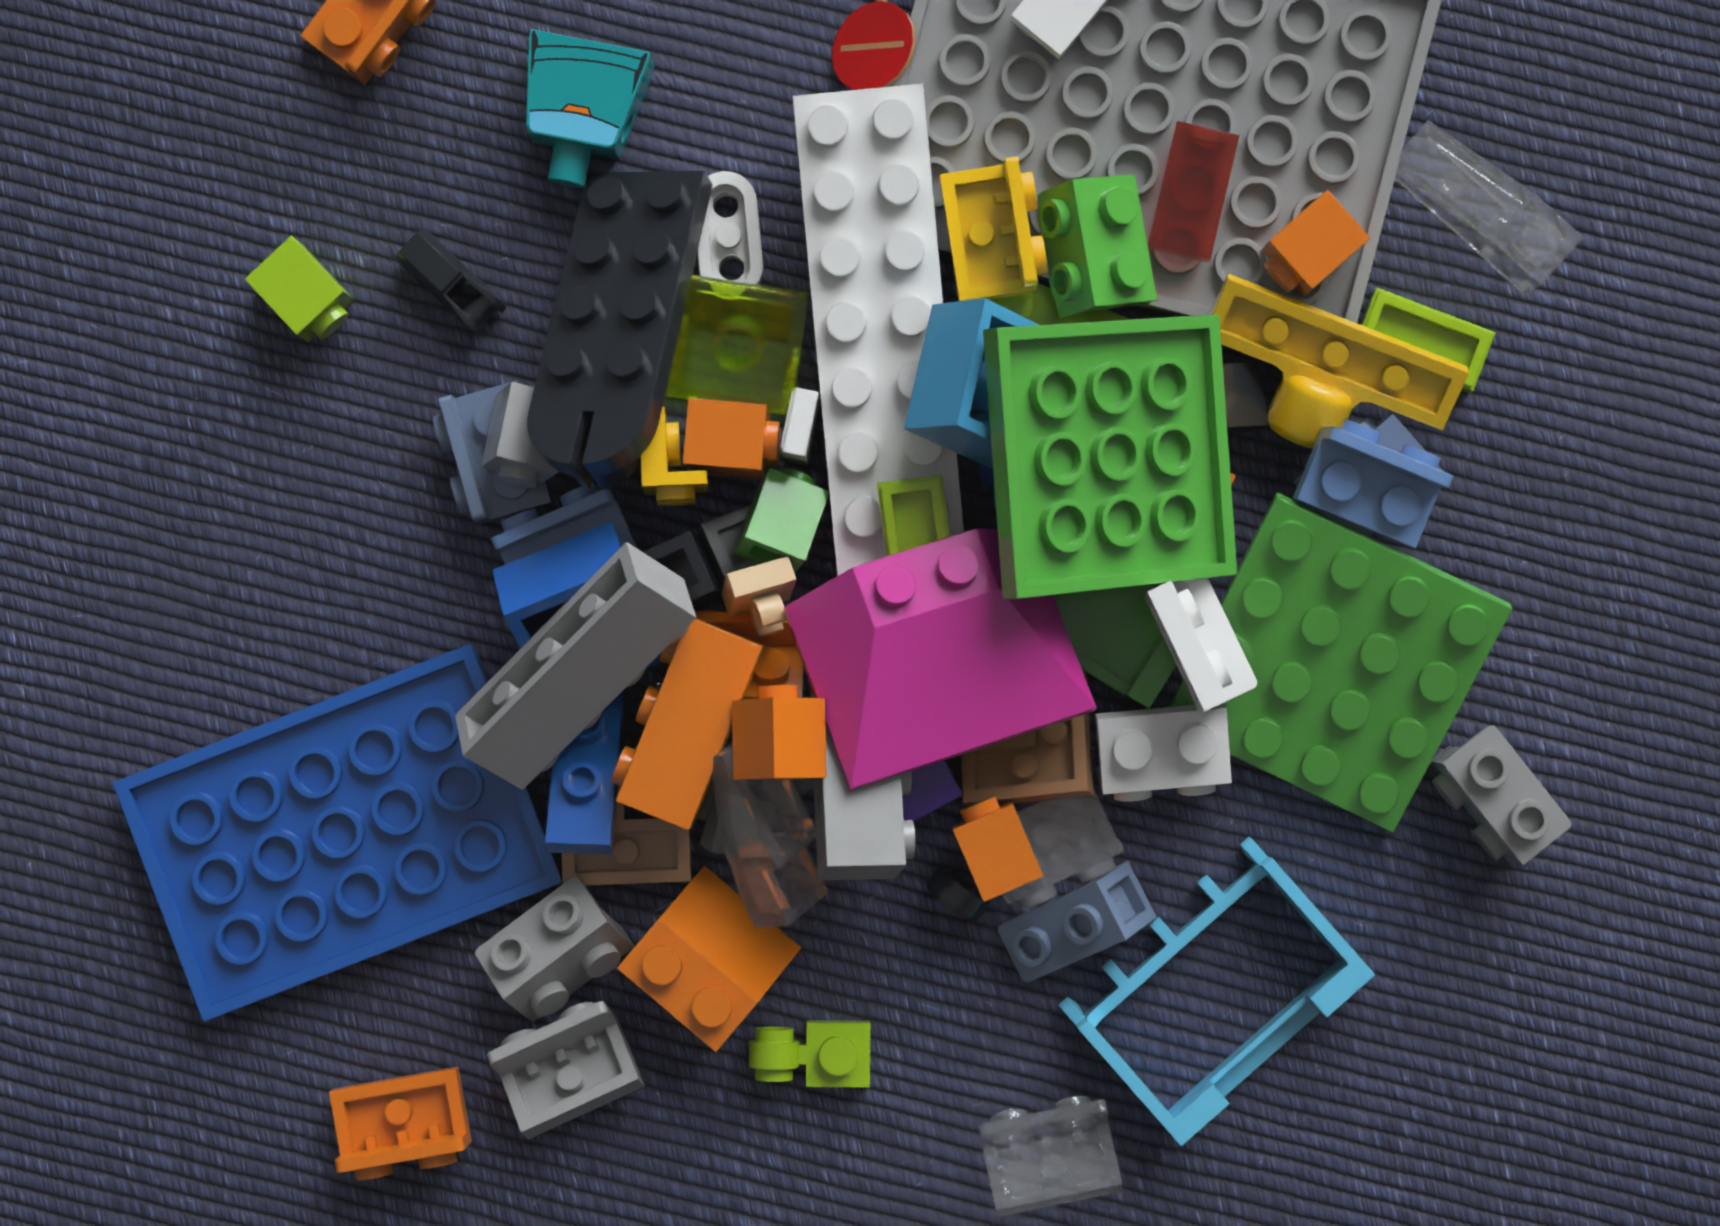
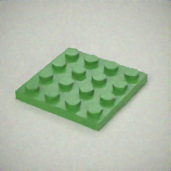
(1109, 454)
(1351, 660)

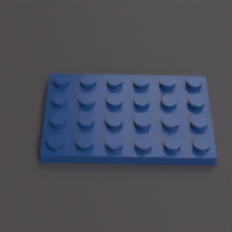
(332, 836)

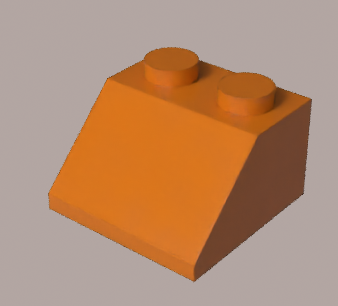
(708, 959)

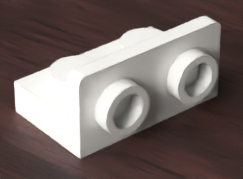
(1201, 641)

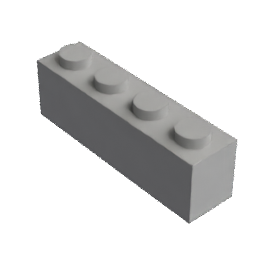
(575, 666)
(860, 830)

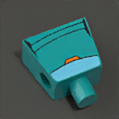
(582, 100)

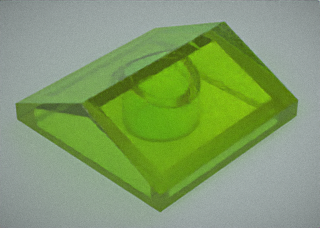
(739, 343)

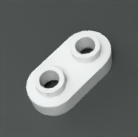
(732, 236)

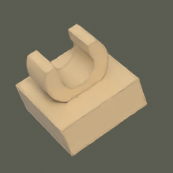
(761, 592)

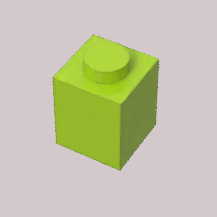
(301, 291)

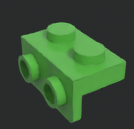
(1096, 245)

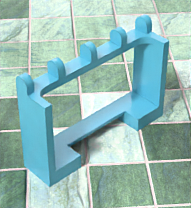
(1321, 996)

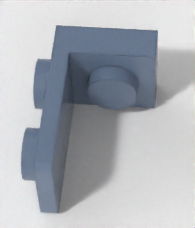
(1077, 924)

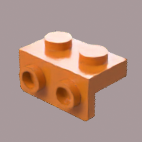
(400, 1122)

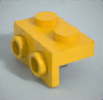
(992, 232)

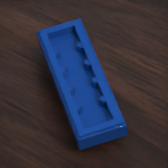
(582, 790)

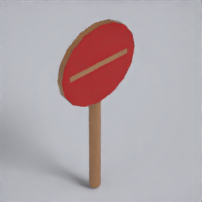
(874, 46)

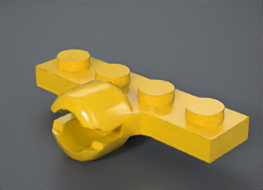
(1332, 363)

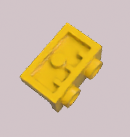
(664, 452)

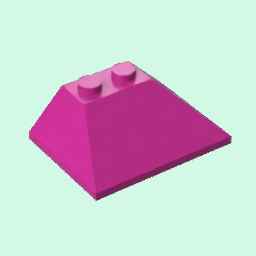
(932, 658)

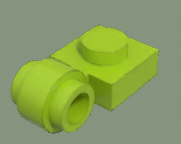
(833, 1053)

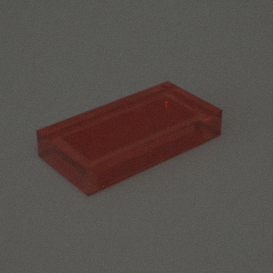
(1192, 191)

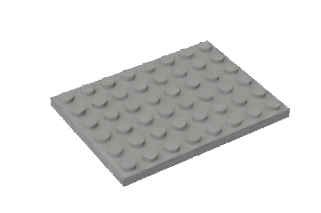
(1303, 82)

